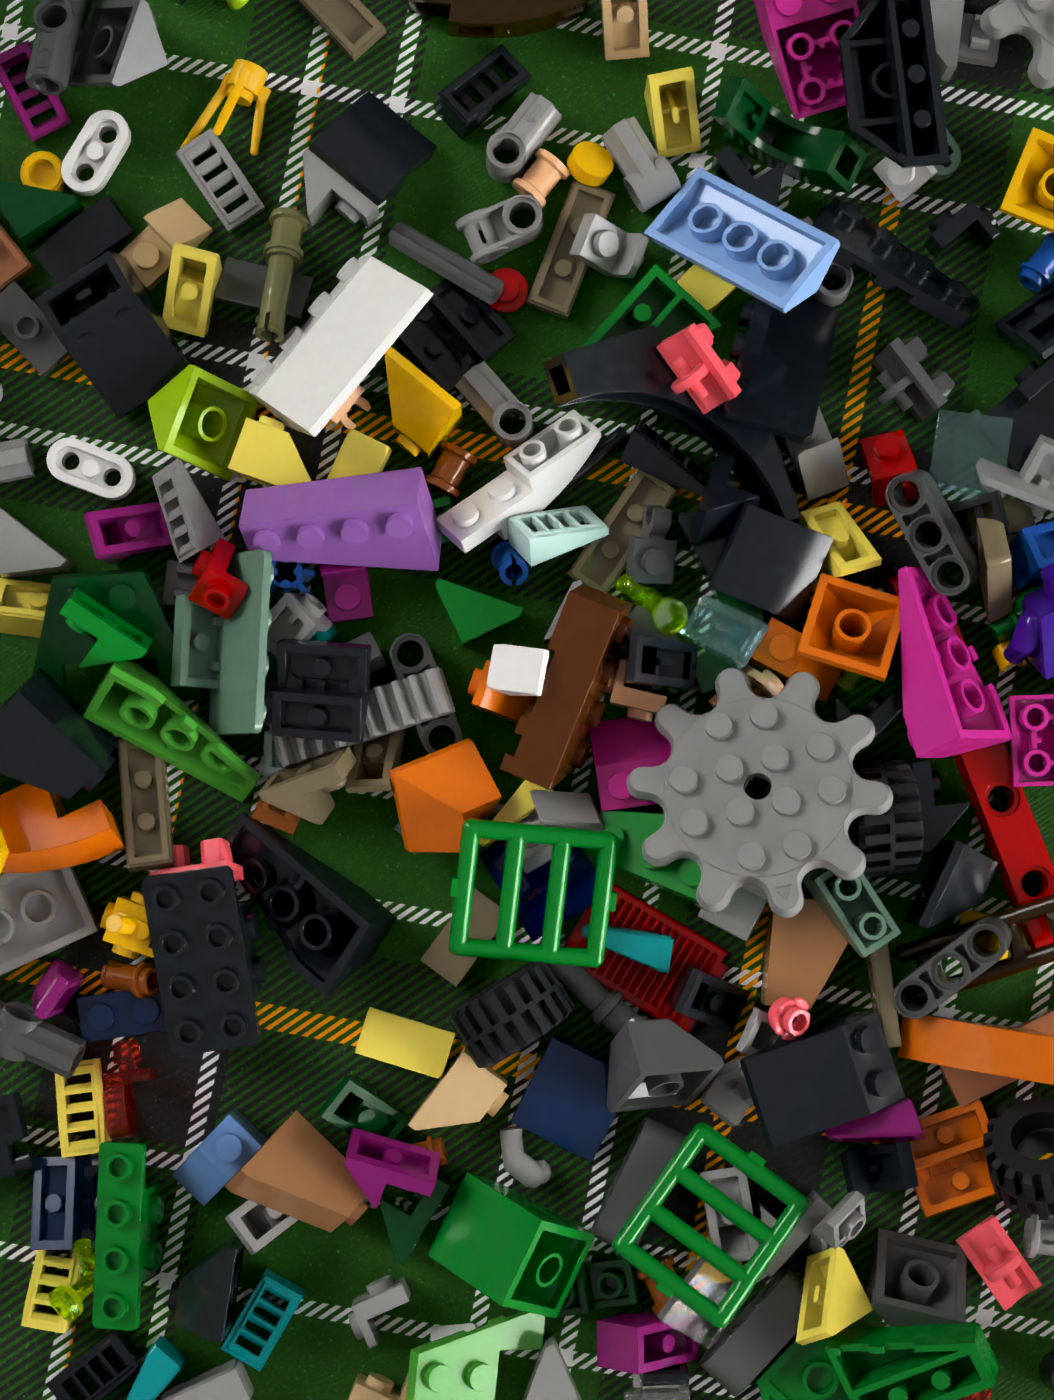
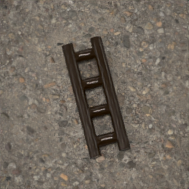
(1020, 959)

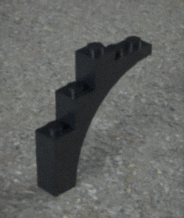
(636, 373)

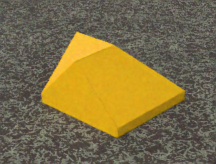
(1032, 184)

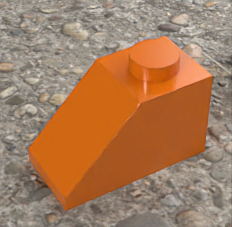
(779, 656)

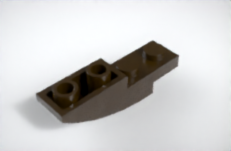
(500, 17)

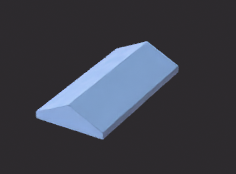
(744, 241)

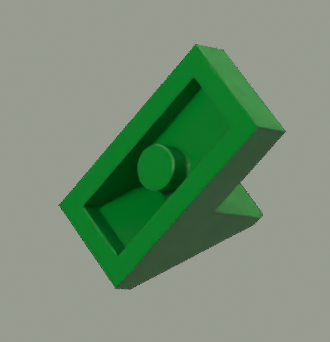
(115, 637)

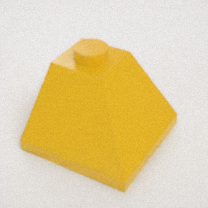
(419, 407)

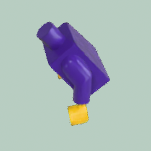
(1033, 632)

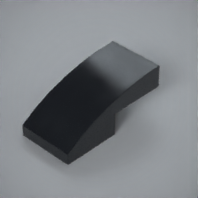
(85, 239)

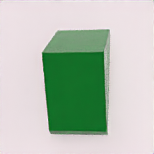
(475, 613)

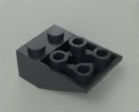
(113, 332)

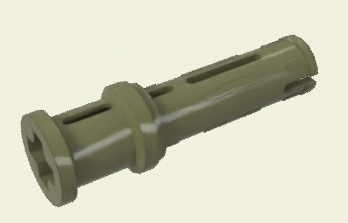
(283, 256)

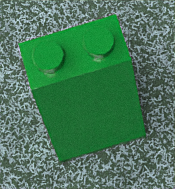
(510, 1247)

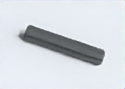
(446, 262)

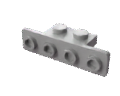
(1032, 484)

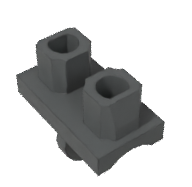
(908, 381)

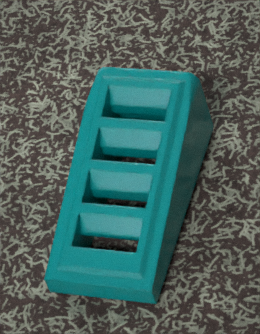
(641, 946)
(281, 1288)
(157, 1370)

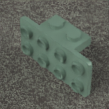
(228, 653)

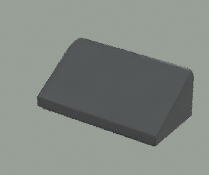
(244, 282)

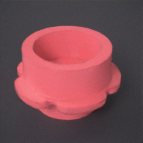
(789, 1017)

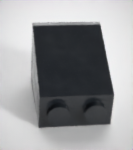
(50, 741)

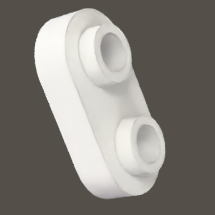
(93, 153)
(92, 468)

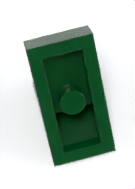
(359, 1107)
(407, 1224)

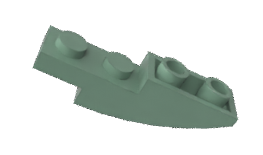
(852, 909)

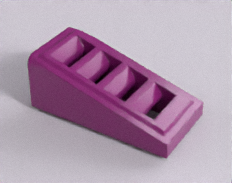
(10, 59)
(56, 988)
(889, 1124)

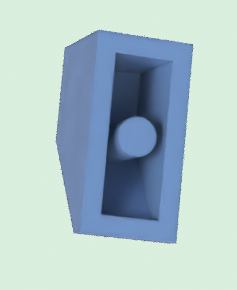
(219, 1157)

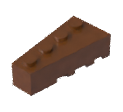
(570, 703)

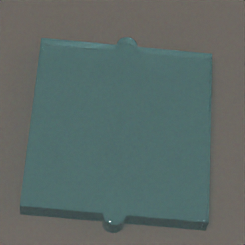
(960, 443)

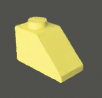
(267, 454)

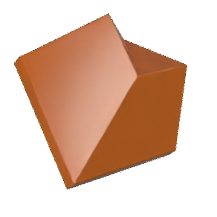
(851, 627)
(440, 794)

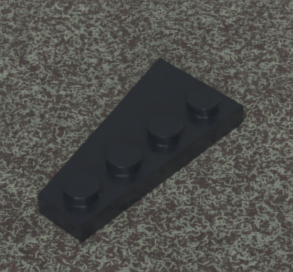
(894, 264)

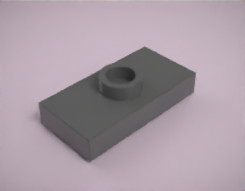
(29, 330)

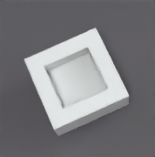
(903, 181)

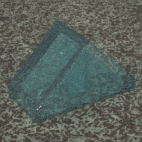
(724, 631)

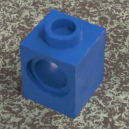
(1030, 553)

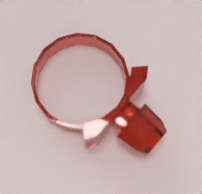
(118, 1089)

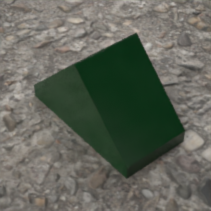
(36, 211)

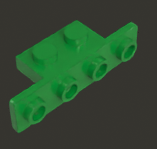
(124, 1235)

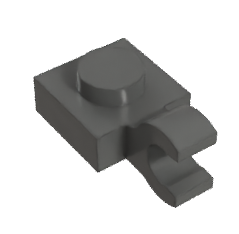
(652, 554)

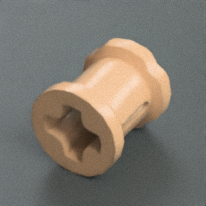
(541, 176)

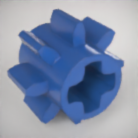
(285, 585)

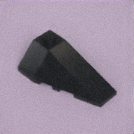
(315, 911)

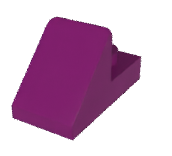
(127, 531)
(347, 592)
(383, 1161)

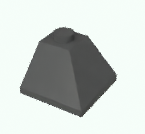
(657, 1066)

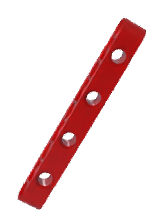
(1010, 833)

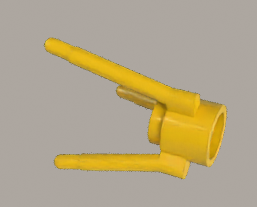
(241, 86)

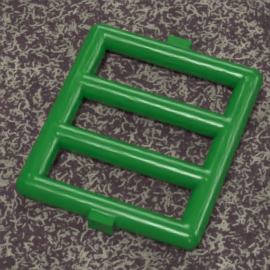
(516, 836)
(769, 1238)

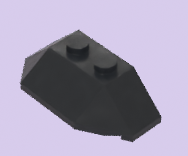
(895, 82)

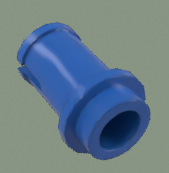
(1037, 272)
(508, 566)

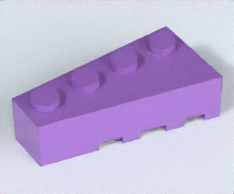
(347, 521)

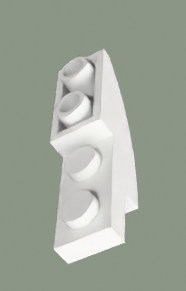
(532, 480)

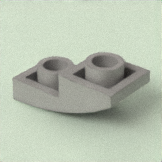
(840, 1223)

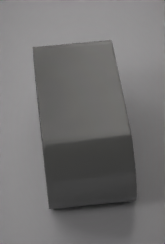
(912, 520)
(428, 662)
(940, 985)
(643, 1163)
(756, 1333)

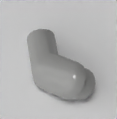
(519, 1164)

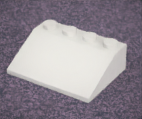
(338, 344)

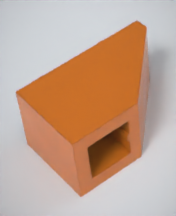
(495, 702)

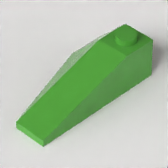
(158, 721)

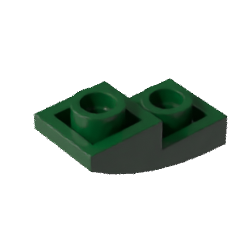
(602, 1285)

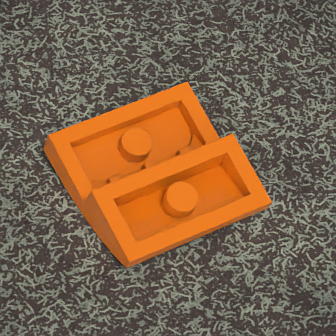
(952, 1159)

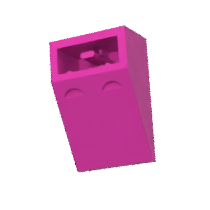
(805, 49)
(1033, 739)

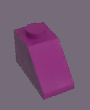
(641, 1344)

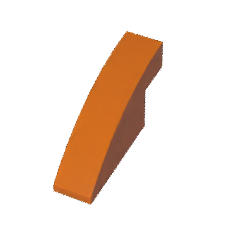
(46, 838)
(979, 1047)

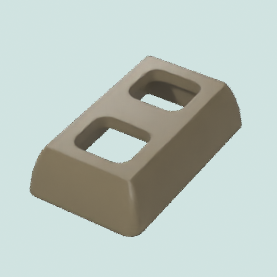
(995, 568)

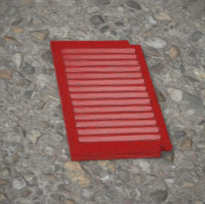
(639, 983)

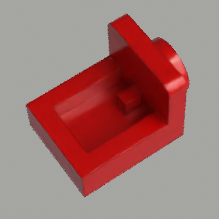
(885, 458)
(213, 586)

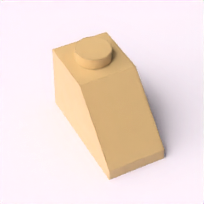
(461, 1096)

